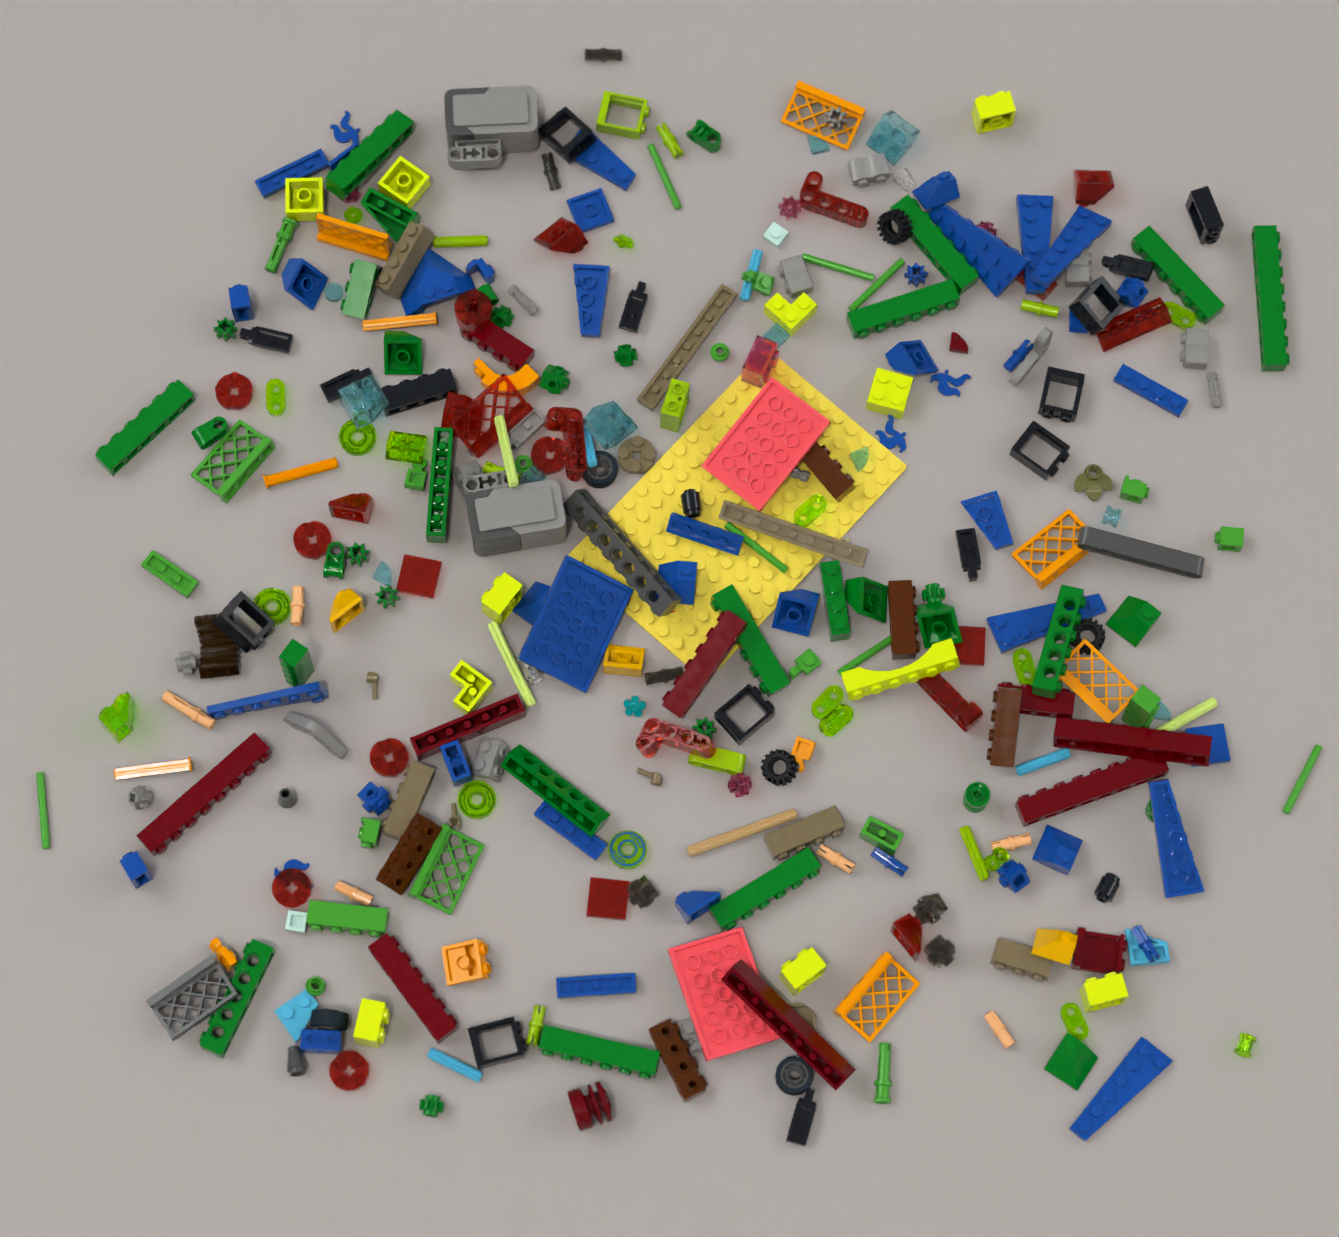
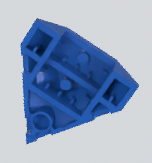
(433, 282)

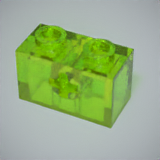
(406, 447)

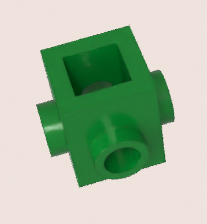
(554, 379)

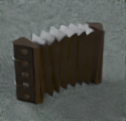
(217, 650)

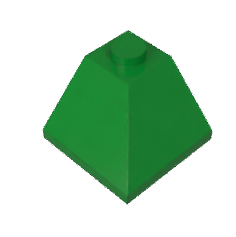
(402, 353)
(867, 598)
(1133, 620)
(938, 623)
(1071, 1062)

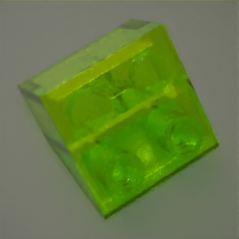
(119, 717)

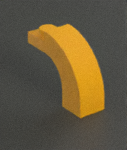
(524, 380)

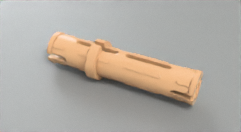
(192, 712)

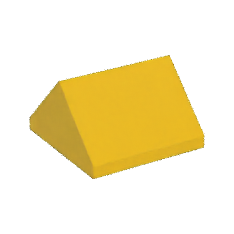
(623, 660)

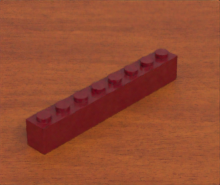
(1132, 741)
(1088, 788)
(204, 794)
(788, 1024)

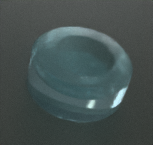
(333, 292)

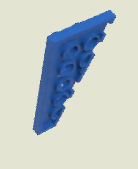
(993, 260)

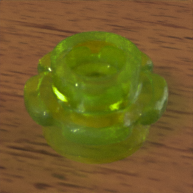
(353, 219)

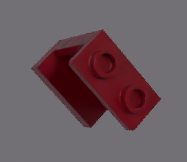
(1098, 952)

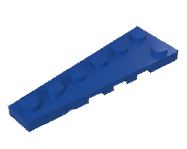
(1034, 230)
(1073, 239)
(1030, 624)
(308, 692)
(1175, 857)
(1129, 1078)

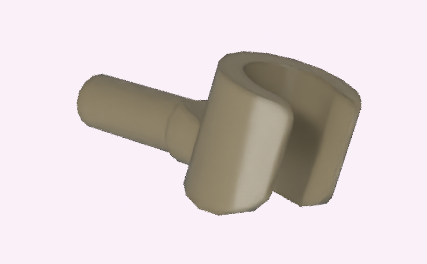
(373, 678)
(656, 778)
(454, 820)

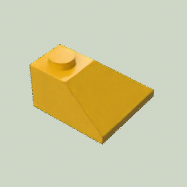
(345, 608)
(1054, 945)

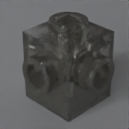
(641, 892)
(929, 908)
(940, 945)

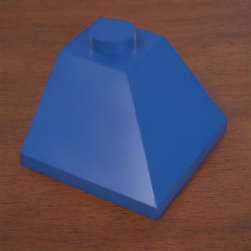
(937, 190)
(303, 281)
(911, 358)
(682, 579)
(531, 602)
(795, 611)
(1057, 850)
(695, 903)

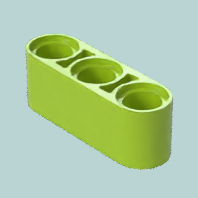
(723, 761)

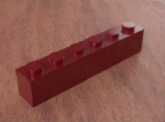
(704, 664)
(468, 726)
(412, 988)

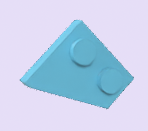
(1137, 956)
(297, 1013)

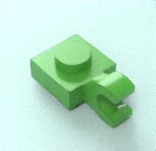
(760, 281)
(805, 663)

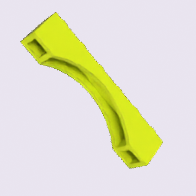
(938, 659)

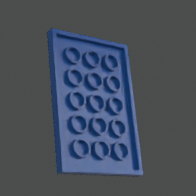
(575, 624)

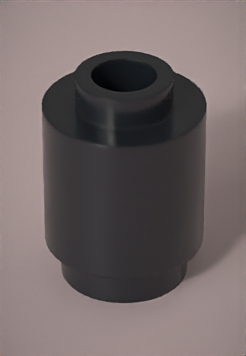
(691, 503)
(1107, 888)

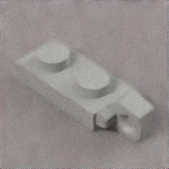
(526, 428)

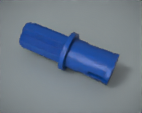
(1018, 355)
(889, 861)
(1145, 943)

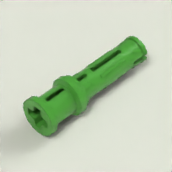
(283, 237)
(883, 1083)

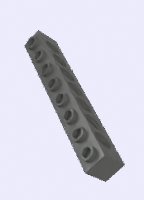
(631, 555)

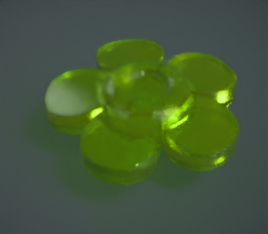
(623, 241)

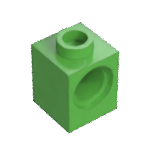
(1229, 539)

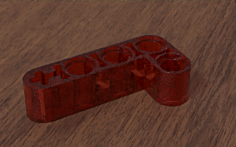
(835, 203)
(570, 443)
(951, 702)
(677, 741)

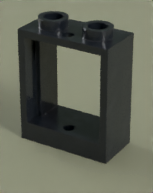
(570, 150)
(1204, 215)
(1108, 298)
(1064, 377)
(1036, 429)
(234, 632)
(721, 717)
(520, 1045)

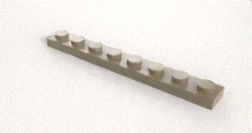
(687, 347)
(793, 533)

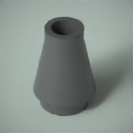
(287, 802)
(295, 1064)

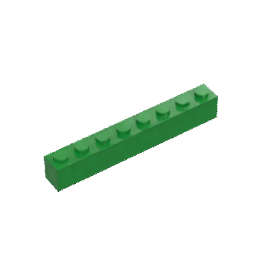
(1269, 298)

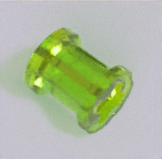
(994, 857)
(1245, 1045)

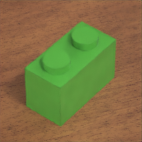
(881, 835)

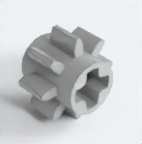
(832, 121)
(186, 663)
(140, 797)

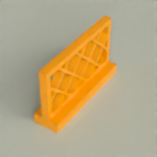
(825, 99)
(353, 237)
(1062, 562)
(1088, 697)
(863, 986)

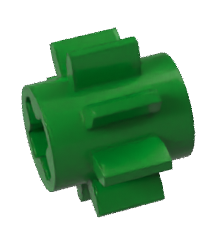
(502, 316)
(229, 333)
(625, 355)
(356, 549)
(933, 593)
(393, 597)
(707, 724)
(431, 1106)

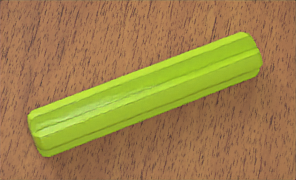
(460, 241)
(974, 852)

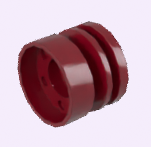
(590, 1106)

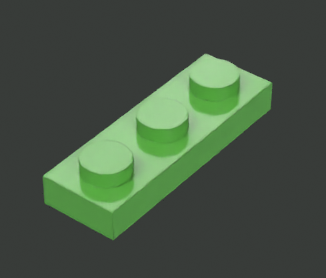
(170, 574)

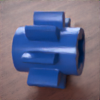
(917, 279)

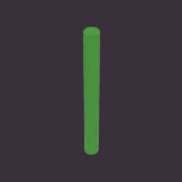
(664, 176)
(838, 267)
(877, 284)
(757, 548)
(866, 655)
(1302, 779)
(43, 810)

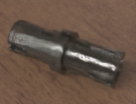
(603, 54)
(551, 171)
(663, 675)

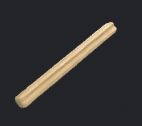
(742, 832)

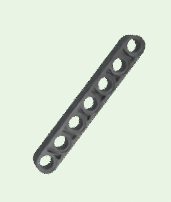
(1141, 552)

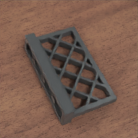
(181, 986)

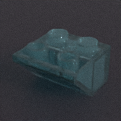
(892, 137)
(363, 401)
(609, 424)

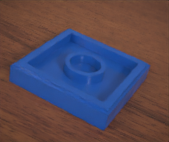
(590, 210)
(1219, 748)

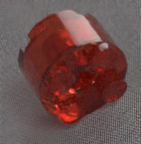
(464, 311)

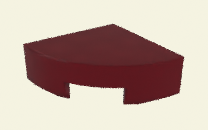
(958, 344)

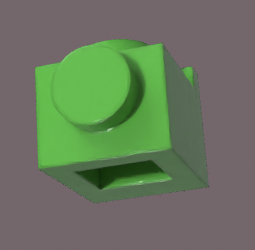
(1133, 490)
(369, 833)

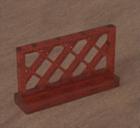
(490, 436)

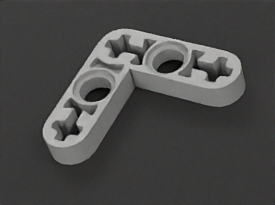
(1039, 348)
(312, 728)

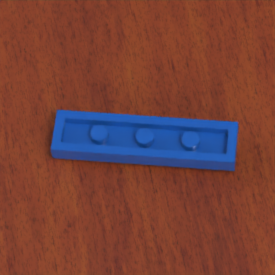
(300, 168)
(1150, 390)
(705, 533)
(564, 827)
(596, 985)

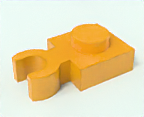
(802, 751)
(225, 957)

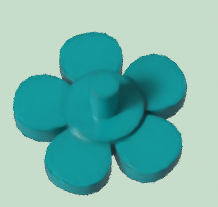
(634, 706)

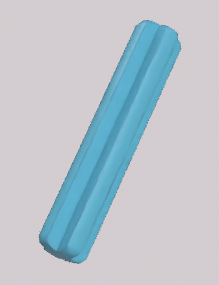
(754, 266)
(590, 451)
(1043, 761)
(454, 1064)

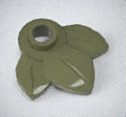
(1093, 485)

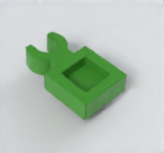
(416, 477)

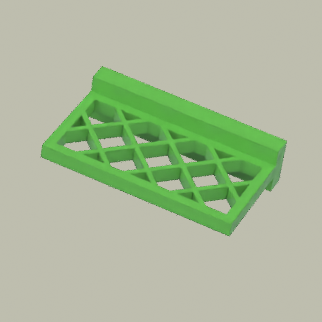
(243, 471)
(430, 863)

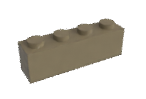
(404, 260)
(409, 799)
(804, 833)

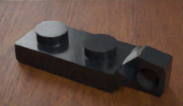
(1129, 266)
(634, 308)
(267, 339)
(331, 387)
(968, 552)
(802, 1120)

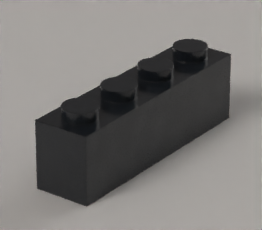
(419, 391)

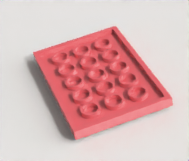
(766, 444)
(717, 1013)

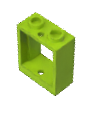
(625, 101)
(674, 404)

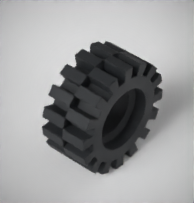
(887, 230)
(1097, 630)
(769, 761)

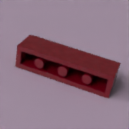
(502, 346)
(1042, 706)

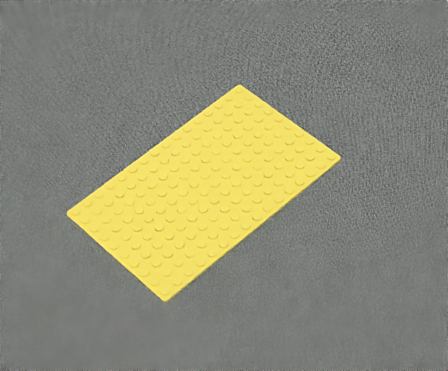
(648, 506)

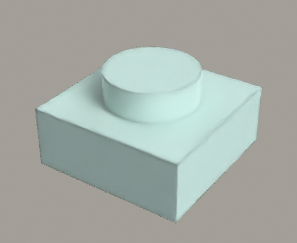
(775, 235)
(296, 921)

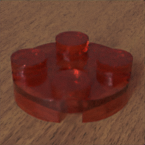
(233, 401)
(538, 455)
(311, 529)
(392, 768)
(299, 896)
(340, 1063)

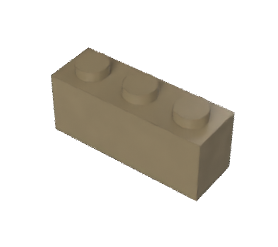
(1020, 960)

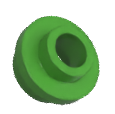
(719, 357)
(522, 469)
(315, 981)

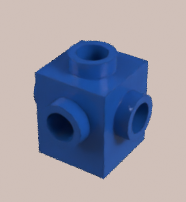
(1132, 291)
(374, 798)
(1013, 876)

